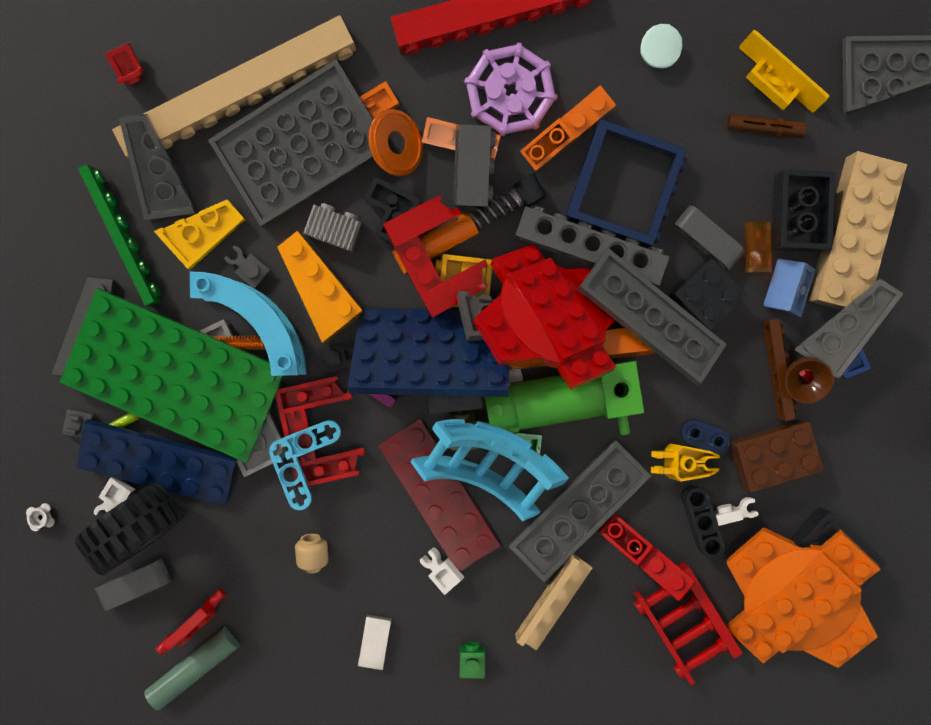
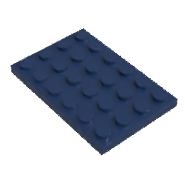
(422, 356)

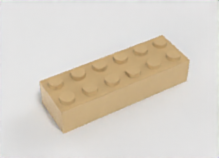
(860, 229)

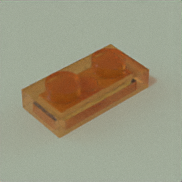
(758, 247)

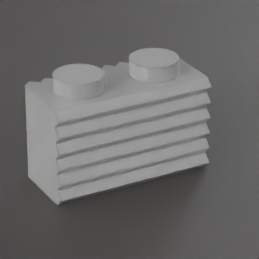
(333, 228)

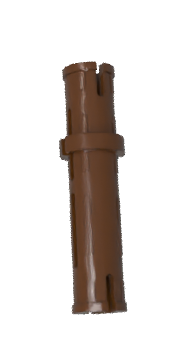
(765, 125)

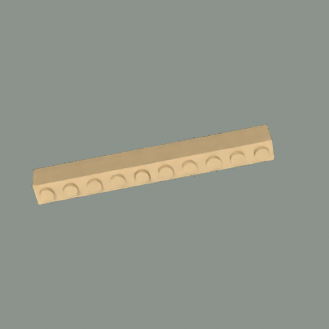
(248, 83)

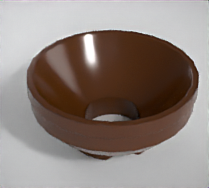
(813, 390)

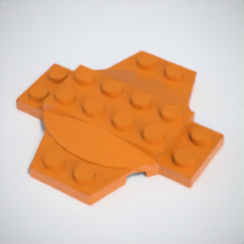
(802, 597)

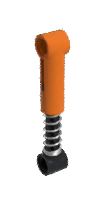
(463, 227)

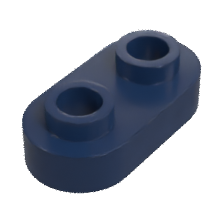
(705, 436)

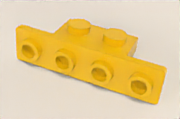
(779, 76)

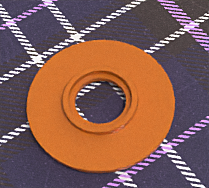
(380, 129)

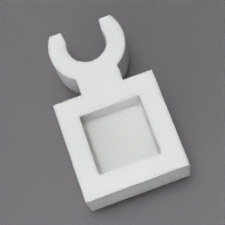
(113, 494)
(444, 574)

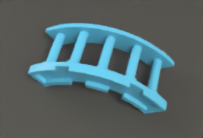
(267, 318)
(498, 441)

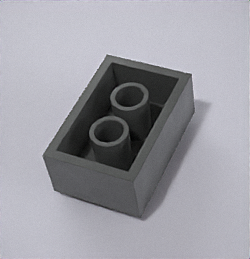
(473, 165)

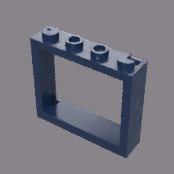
(670, 186)

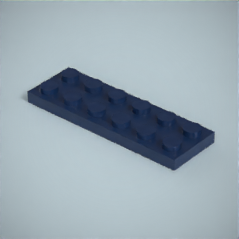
(153, 460)

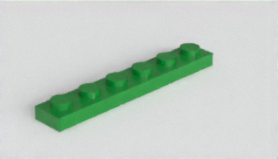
(117, 227)

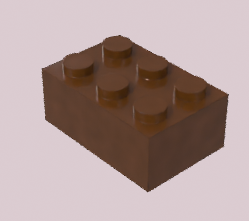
(776, 456)

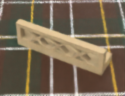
(553, 602)

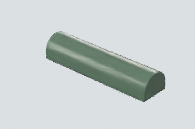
(191, 669)

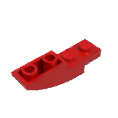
(647, 557)

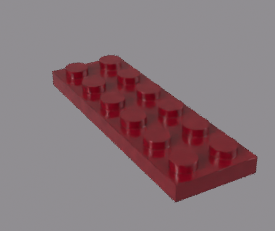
(440, 501)

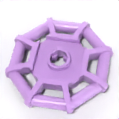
(506, 75)

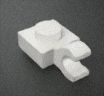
(728, 513)

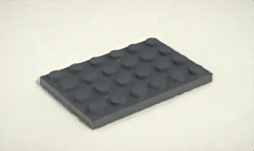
(296, 143)

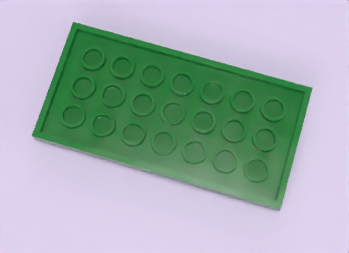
(171, 375)

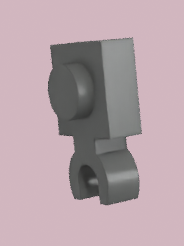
(250, 268)

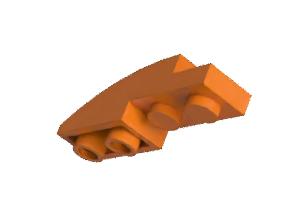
(568, 128)

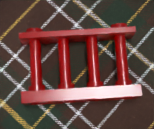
(710, 623)

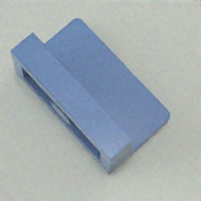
(789, 286)

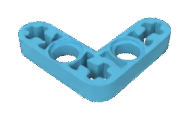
(295, 451)

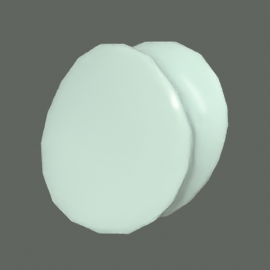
(661, 46)

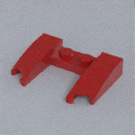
(404, 234)
(292, 409)

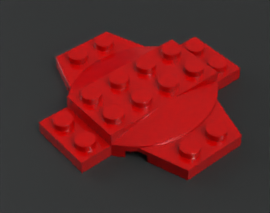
(545, 318)

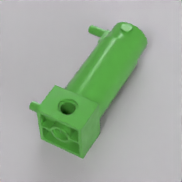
(552, 402)

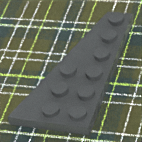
(883, 68)

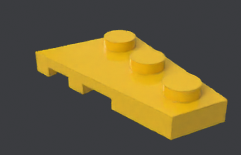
(199, 234)

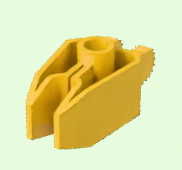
(684, 462)

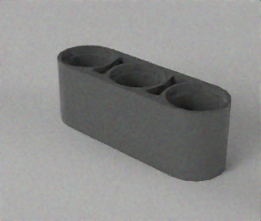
(708, 238)
(133, 584)

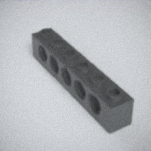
(527, 232)

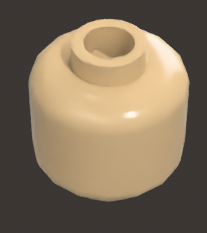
(311, 553)

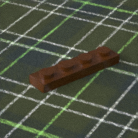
(777, 360)

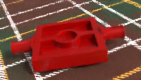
(193, 624)

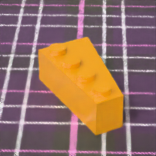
(321, 291)

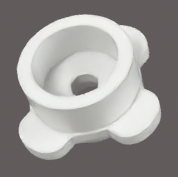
(33, 517)

